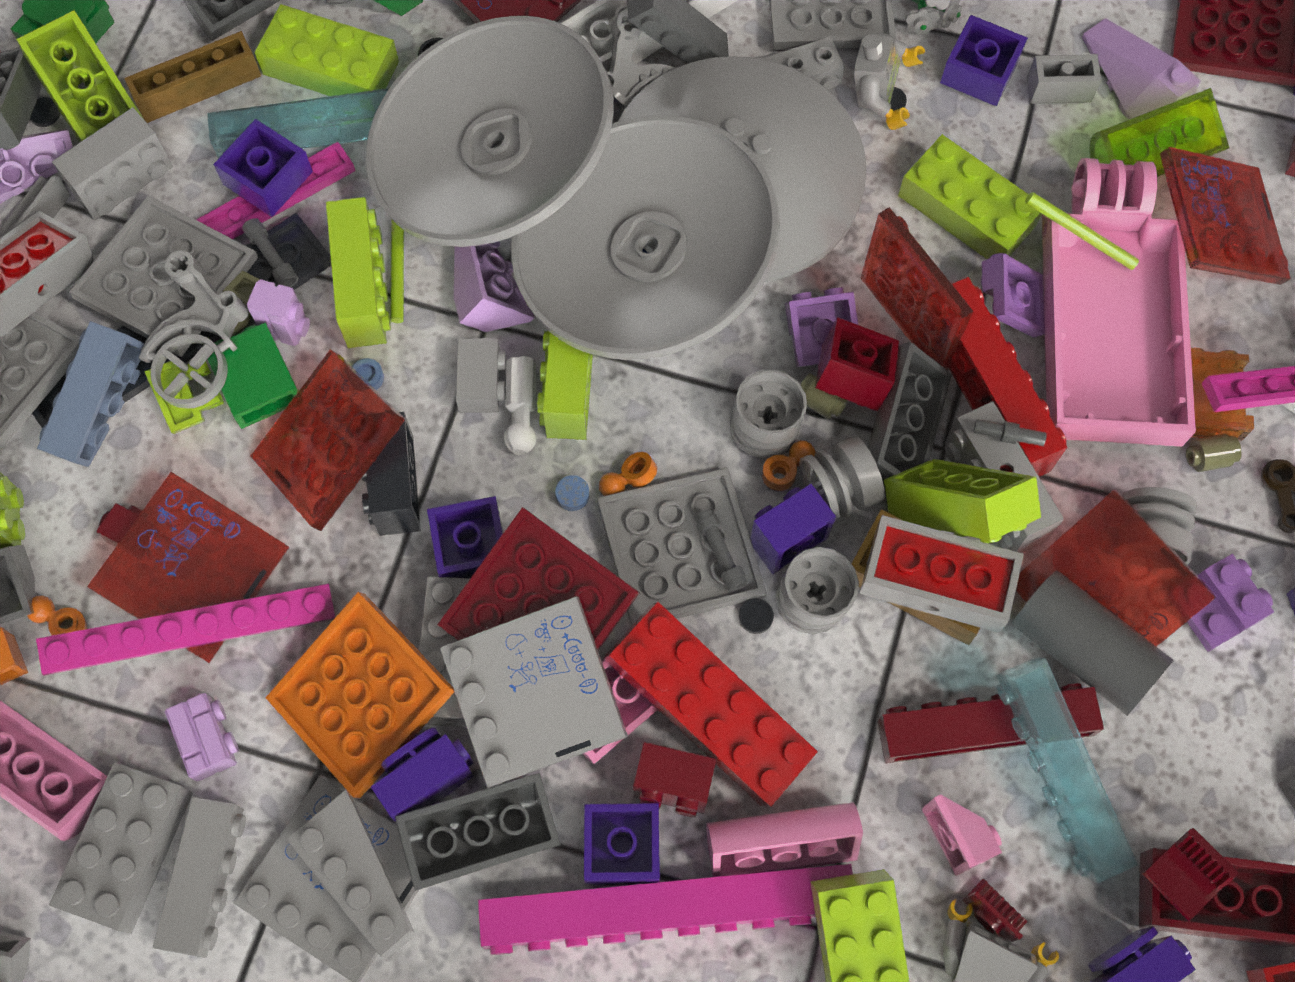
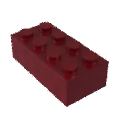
(1250, 908)

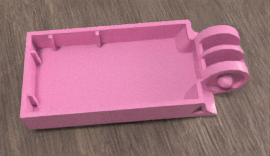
(1112, 332)

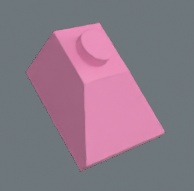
(961, 834)

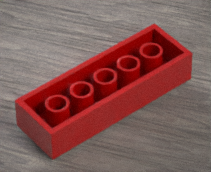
(989, 372)
(710, 705)

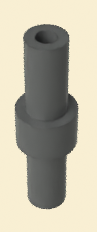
(1010, 432)

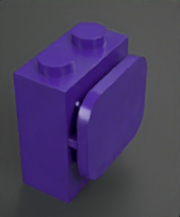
(422, 773)
(1144, 960)

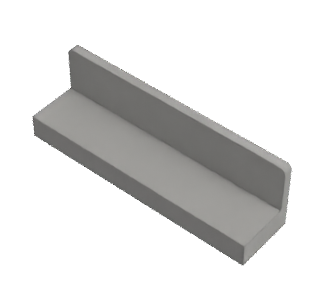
(44, 196)

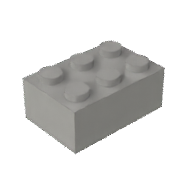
(113, 163)

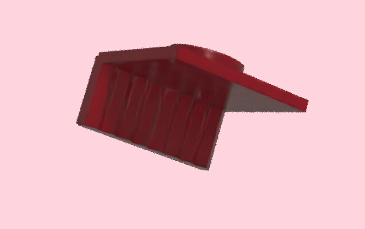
(1190, 873)
(995, 912)

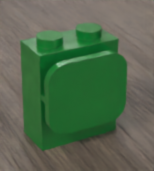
(38, 13)
(256, 378)

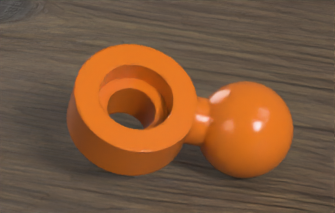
(785, 466)
(636, 470)
(45, 612)

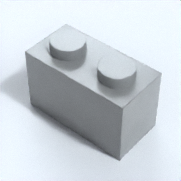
(1063, 78)
(479, 375)

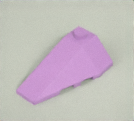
(1137, 70)
(30, 160)
(486, 290)

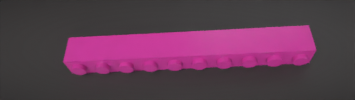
(651, 909)

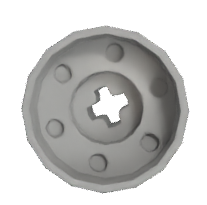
(772, 398)
(845, 477)
(1169, 514)
(820, 573)

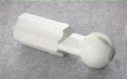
(520, 401)

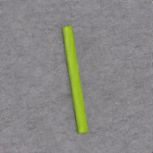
(1081, 231)
(397, 273)

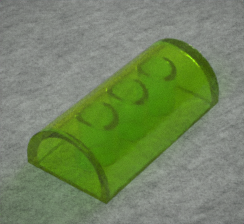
(1184, 124)

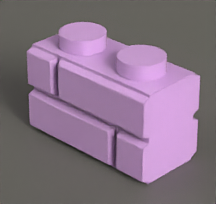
(279, 310)
(201, 736)

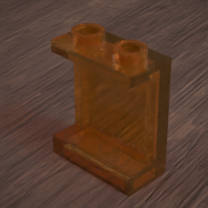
(1207, 421)

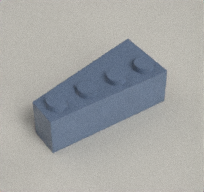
(91, 394)

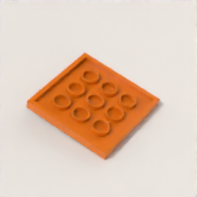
(359, 694)

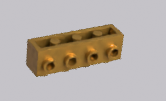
(193, 77)

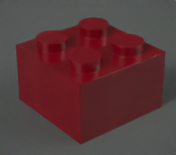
(857, 364)
(674, 779)

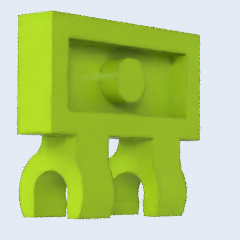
(182, 418)

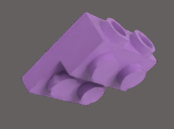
(1015, 293)
(812, 319)
(1237, 603)

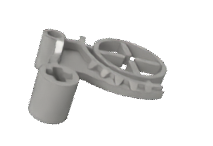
(624, 74)
(210, 314)

